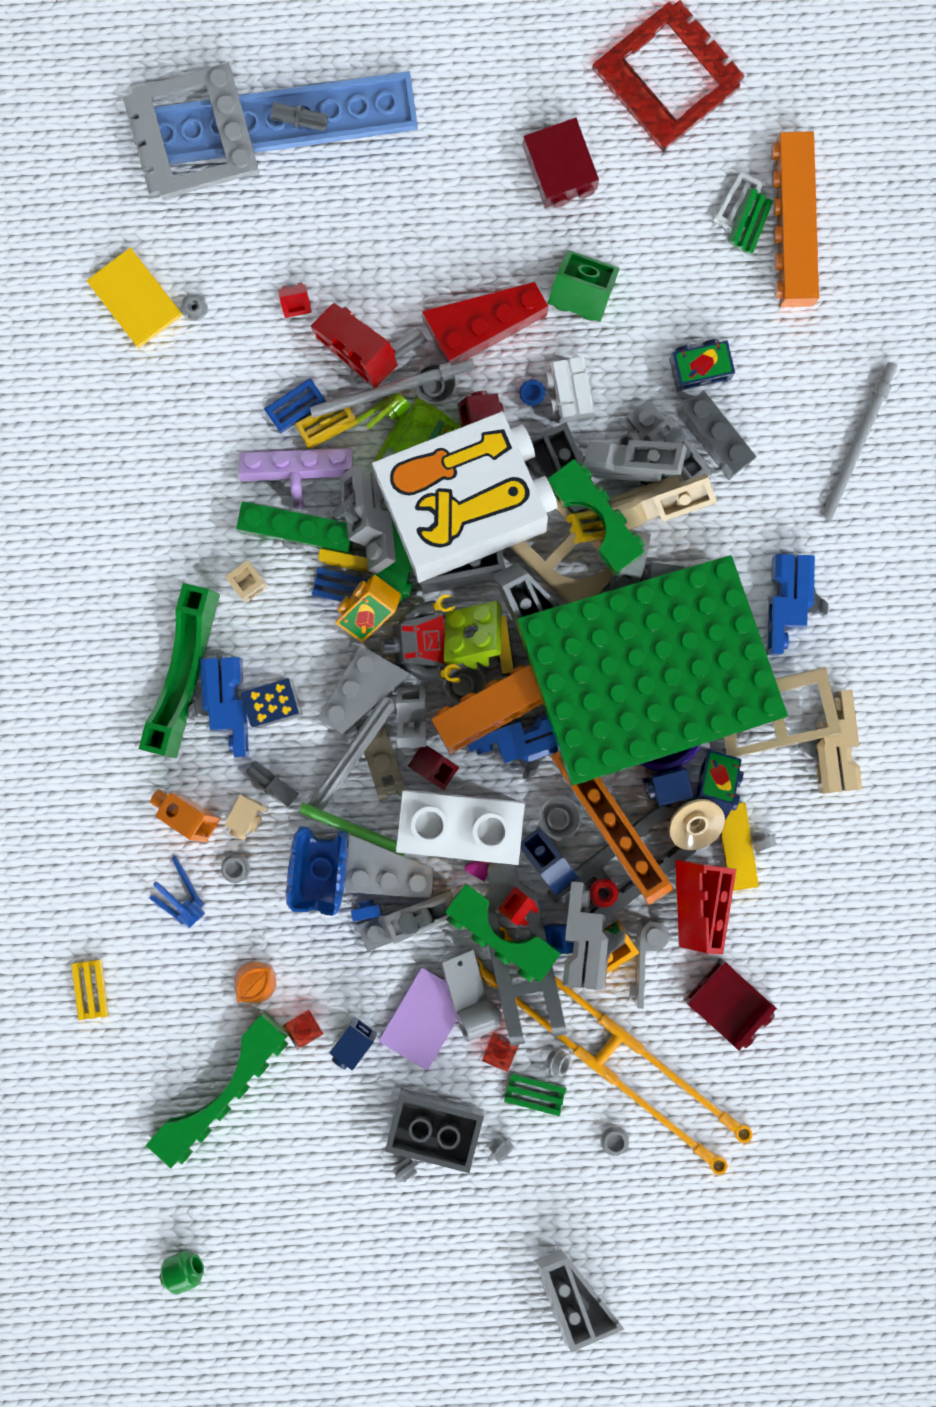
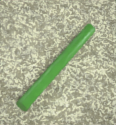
(348, 827)

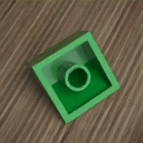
(583, 286)

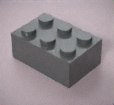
(435, 1130)

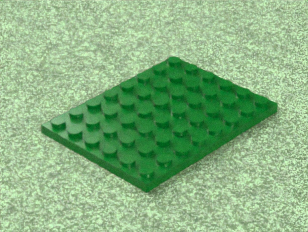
(651, 669)

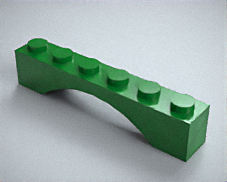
(193, 626)
(180, 1132)

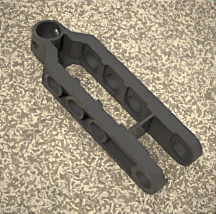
(502, 881)
(628, 892)

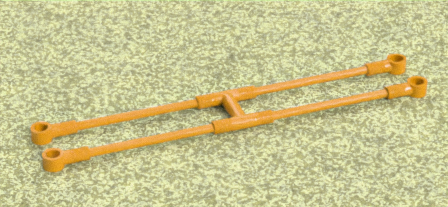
(597, 1064)

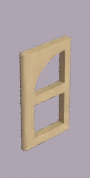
(567, 588)
(789, 682)

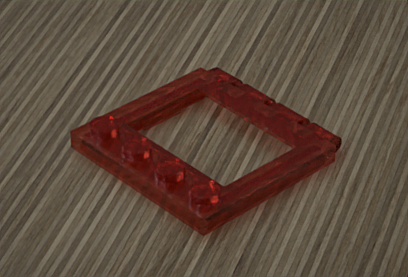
(640, 99)

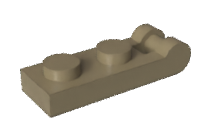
(383, 763)

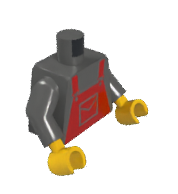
(420, 642)

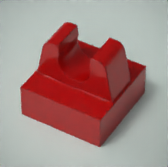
(294, 300)
(517, 906)

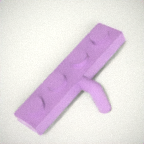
(295, 466)

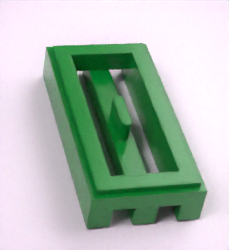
(753, 223)
(534, 1105)

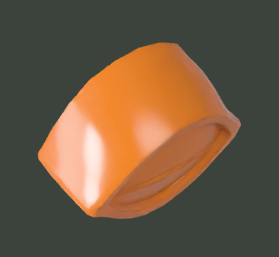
(254, 982)

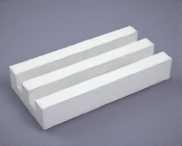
(727, 222)

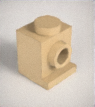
(246, 581)
(245, 816)

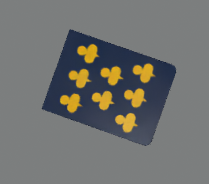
(271, 703)

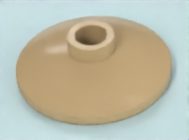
(696, 824)

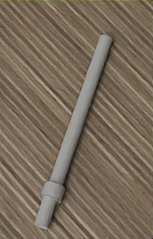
(445, 371)
(880, 392)

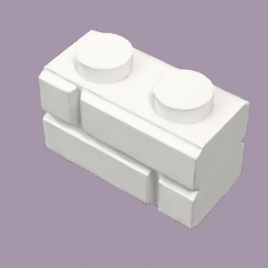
(570, 389)

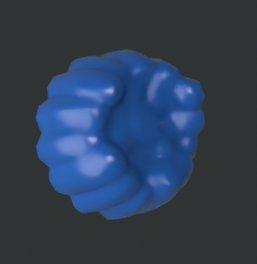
(532, 392)

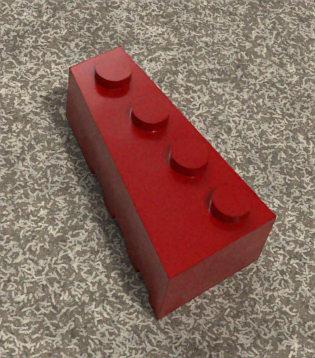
(483, 321)

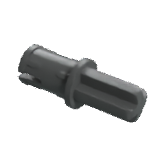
(299, 116)
(271, 783)

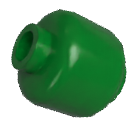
(181, 1272)

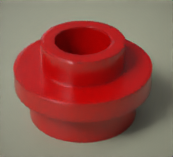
(610, 899)

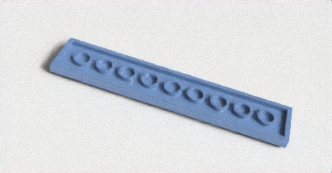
(353, 109)

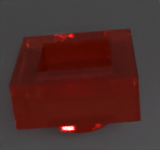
(303, 1029)
(499, 1052)

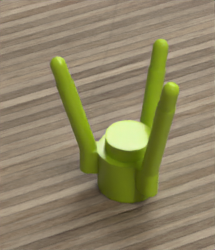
(391, 407)

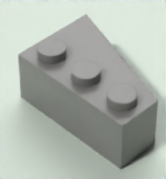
(361, 689)
(385, 872)
(576, 1306)

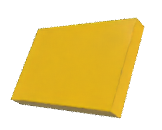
(134, 298)

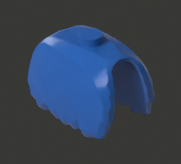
(316, 872)

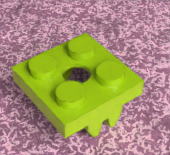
(485, 641)

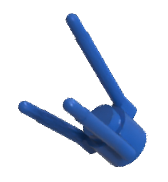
(186, 913)

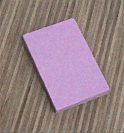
(421, 1020)

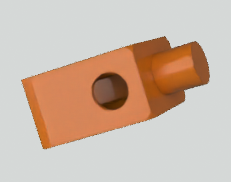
(184, 815)

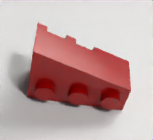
(355, 344)
(703, 905)

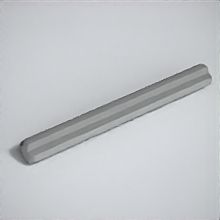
(352, 753)

